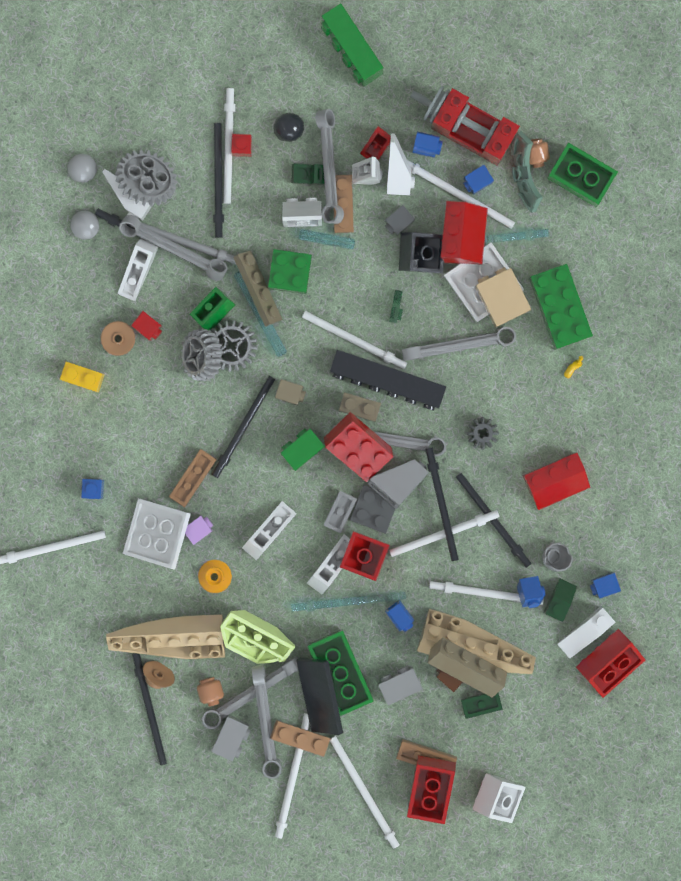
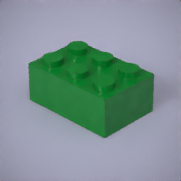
(582, 175)

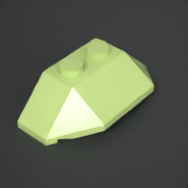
(255, 638)

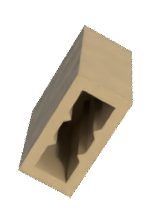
(502, 296)

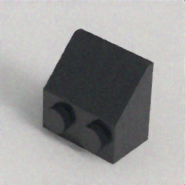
(420, 252)

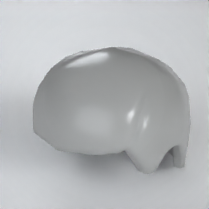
(81, 168)
(84, 224)
(557, 557)

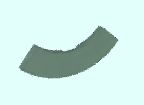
(521, 172)

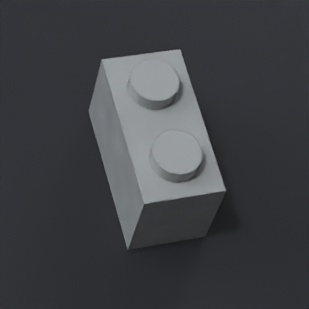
(399, 685)
(230, 738)

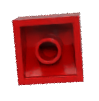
(364, 556)

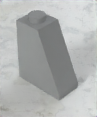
(399, 482)

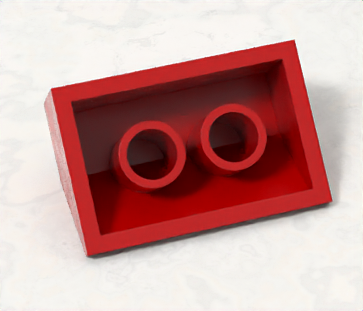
(464, 233)
(557, 481)
(610, 663)

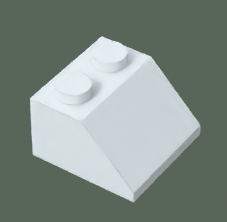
(498, 798)

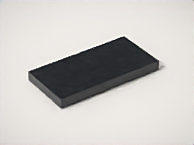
(319, 696)

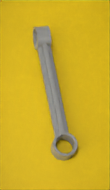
(325, 121)
(173, 247)
(456, 345)
(409, 442)
(259, 682)
(249, 694)

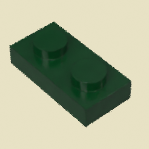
(481, 705)

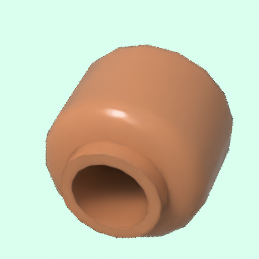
(539, 153)
(210, 691)

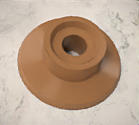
(108, 338)
(158, 675)

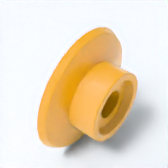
(223, 572)

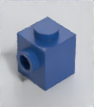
(530, 592)

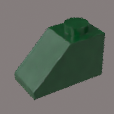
(560, 600)

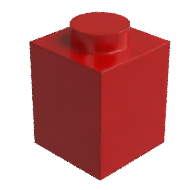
(242, 145)
(147, 326)

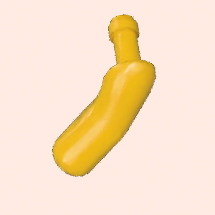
(573, 366)

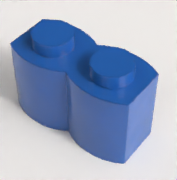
(427, 144)
(400, 616)

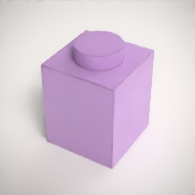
(198, 529)

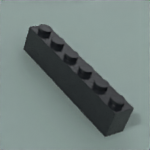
(387, 379)

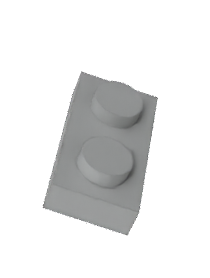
(340, 512)

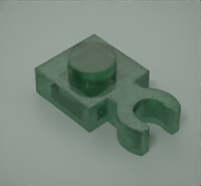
(396, 312)

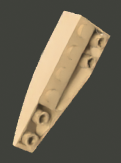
(172, 637)
(475, 641)

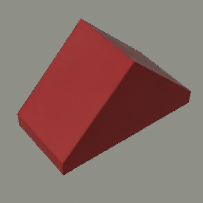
(376, 144)

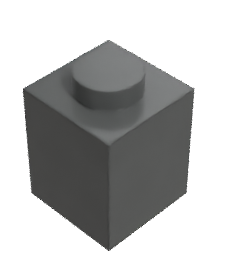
(399, 221)

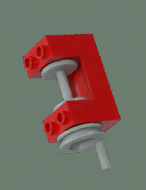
(467, 124)

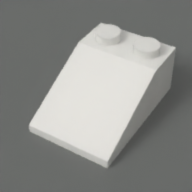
(302, 213)

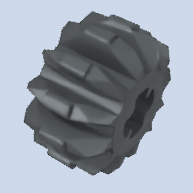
(483, 440)

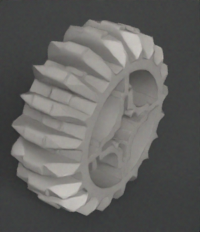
(246, 337)
(201, 354)

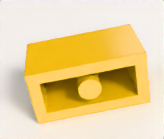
(82, 377)

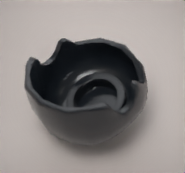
(288, 127)

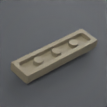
(257, 288)

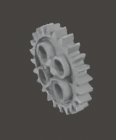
(146, 178)

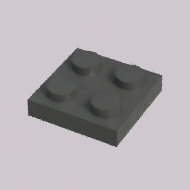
(372, 510)

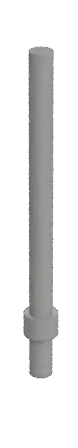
(221, 255)

